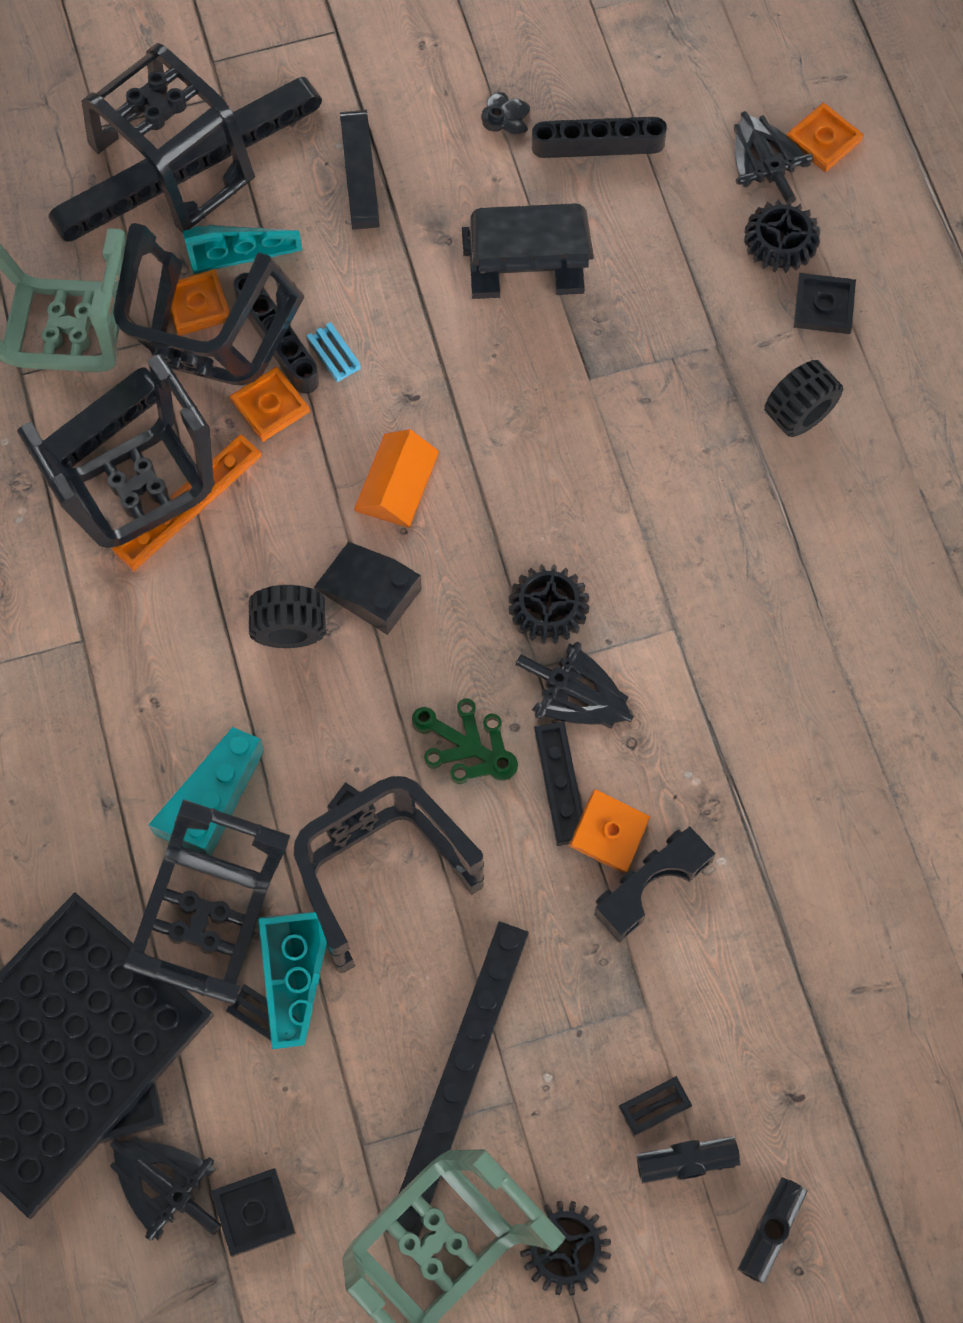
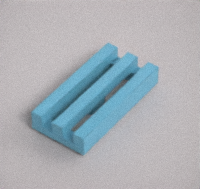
(321, 334)

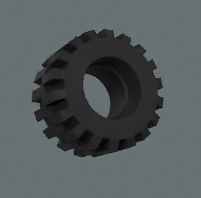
(803, 398)
(287, 616)

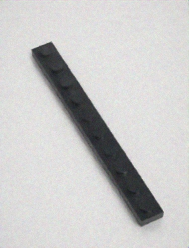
(465, 1060)

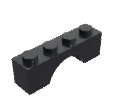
(682, 857)

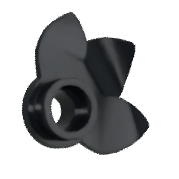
(505, 114)

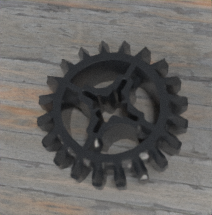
(799, 236)
(537, 603)
(579, 1277)

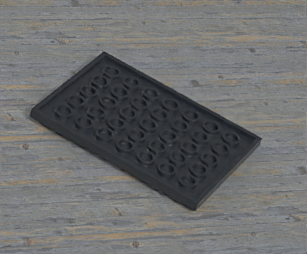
(77, 1047)

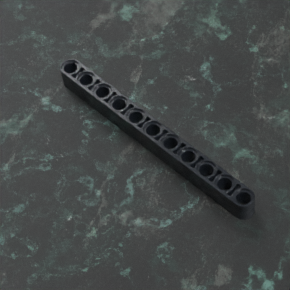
(141, 183)

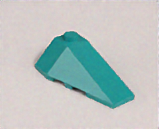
(227, 246)
(291, 967)

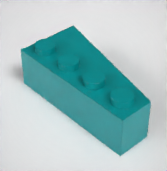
(214, 784)

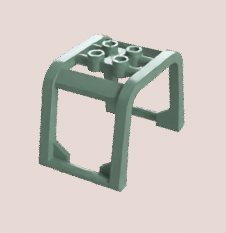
(91, 311)
(358, 1261)

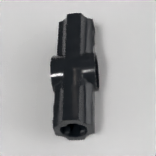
(688, 1160)
(763, 1250)

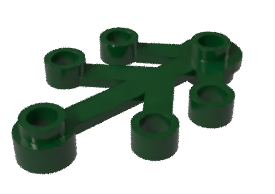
(468, 745)

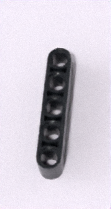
(644, 135)
(359, 169)
(293, 365)
(103, 418)

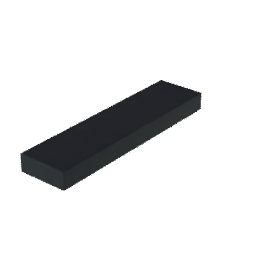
(559, 780)

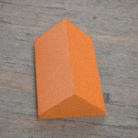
(397, 478)

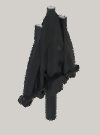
(758, 133)
(604, 706)
(136, 1161)

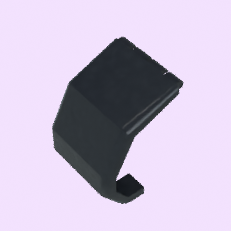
(529, 241)

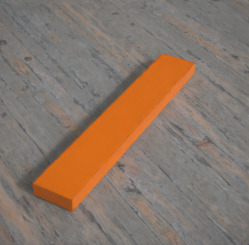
(226, 469)

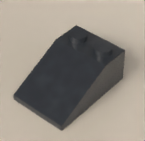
(370, 585)

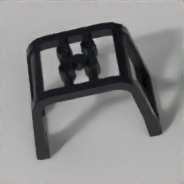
(158, 108)
(190, 354)
(76, 499)
(199, 817)
(357, 820)

